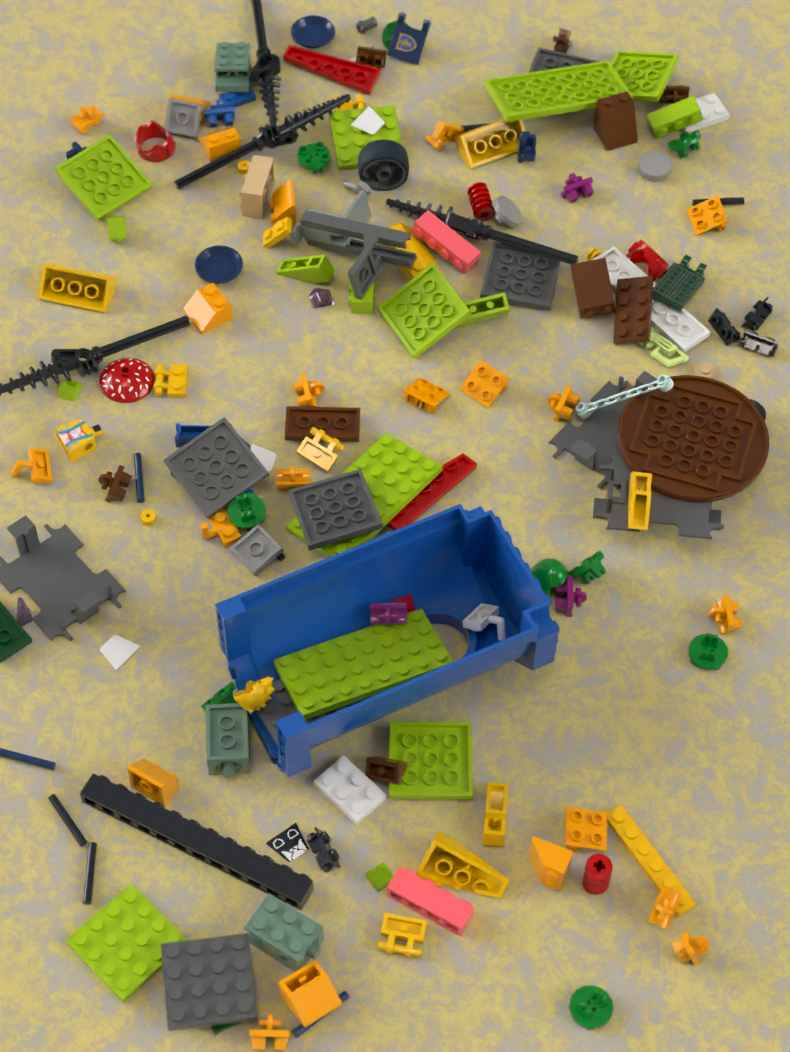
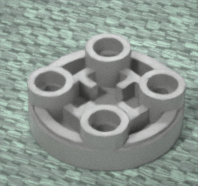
(655, 165)
(507, 212)

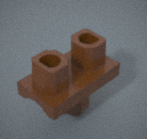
(562, 40)
(371, 56)
(674, 94)
(119, 478)

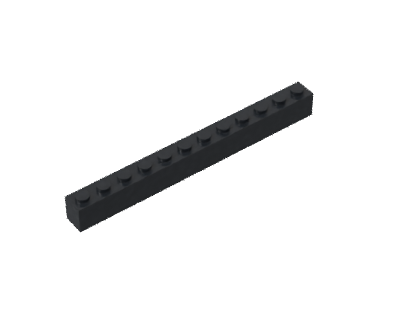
(197, 841)

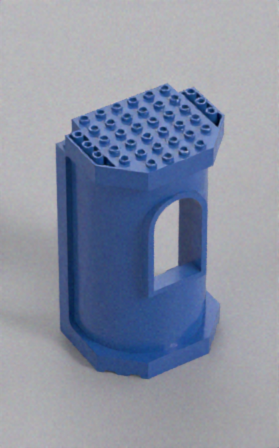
(447, 567)

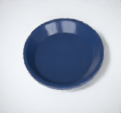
(313, 31)
(218, 264)

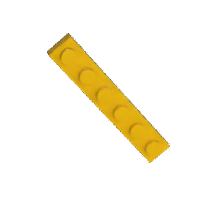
(647, 856)

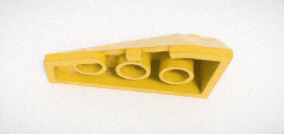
(456, 866)

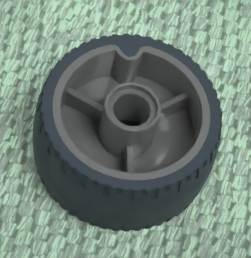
(383, 165)

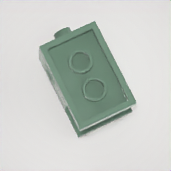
(232, 67)
(227, 739)
(285, 933)

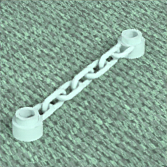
(663, 382)

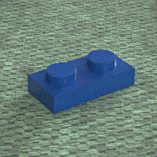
(236, 99)

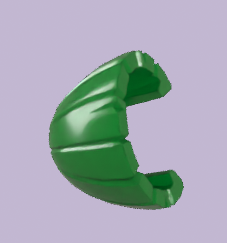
(550, 574)

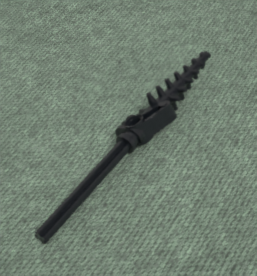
(266, 66)
(269, 136)
(478, 230)
(68, 359)

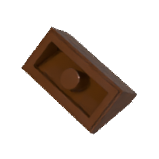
(385, 769)

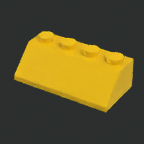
(489, 142)
(416, 246)
(77, 287)

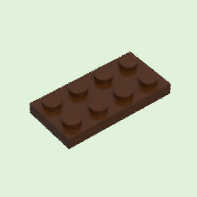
(633, 310)
(337, 422)

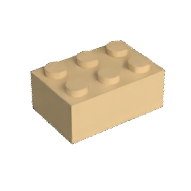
(257, 186)

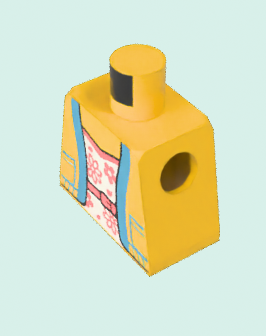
(77, 438)

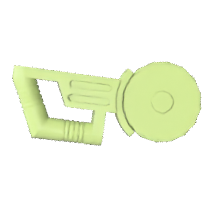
(665, 347)

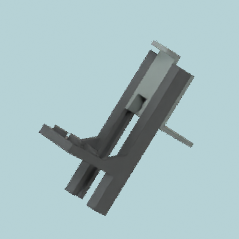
(340, 235)

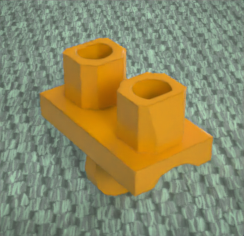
(87, 117)
(310, 389)
(560, 404)
(292, 477)
(723, 615)
(665, 907)
(689, 948)
(259, 1035)

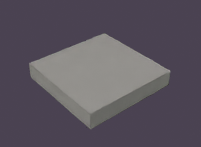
(183, 117)
(256, 549)

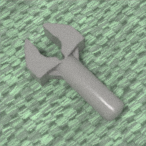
(358, 187)

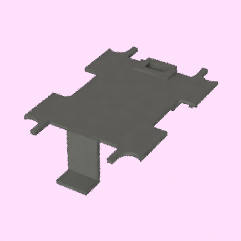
(597, 436)
(691, 518)
(56, 578)

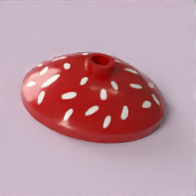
(126, 380)

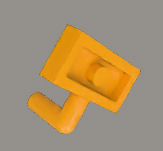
(444, 132)
(39, 466)
(222, 528)

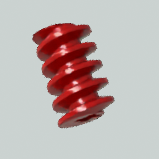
(480, 201)
(597, 874)

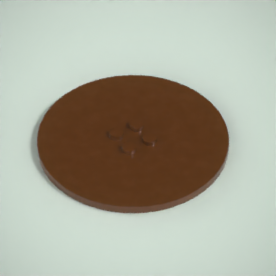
(694, 439)

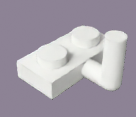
(482, 616)

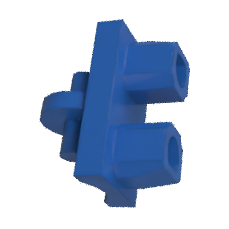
(219, 112)

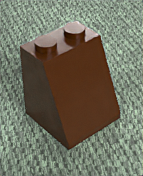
(616, 121)
(593, 288)

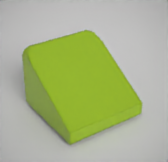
(69, 390)

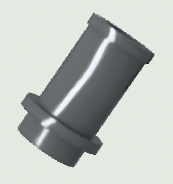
(364, 25)

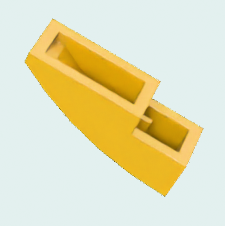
(639, 500)
(495, 814)

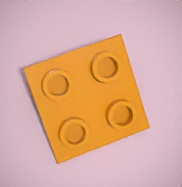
(707, 216)
(485, 384)
(425, 394)
(585, 829)

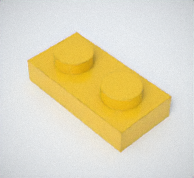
(277, 232)

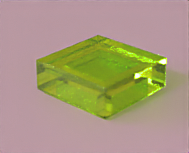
(379, 877)

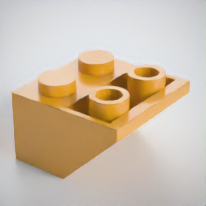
(309, 993)

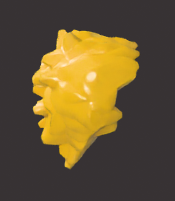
(255, 694)

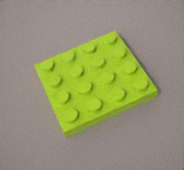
(645, 72)
(350, 140)
(103, 177)
(424, 310)
(436, 758)
(124, 942)

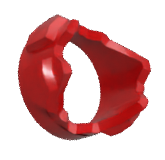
(157, 153)
(643, 253)

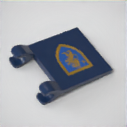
(407, 41)

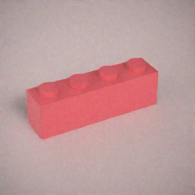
(446, 242)
(430, 901)

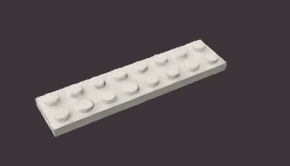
(674, 325)

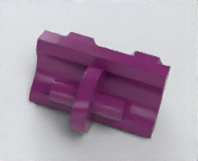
(576, 184)
(567, 604)
(388, 613)

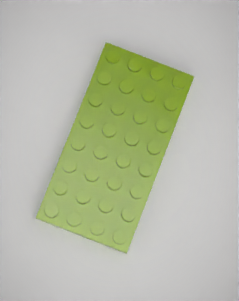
(554, 90)
(393, 477)
(361, 664)

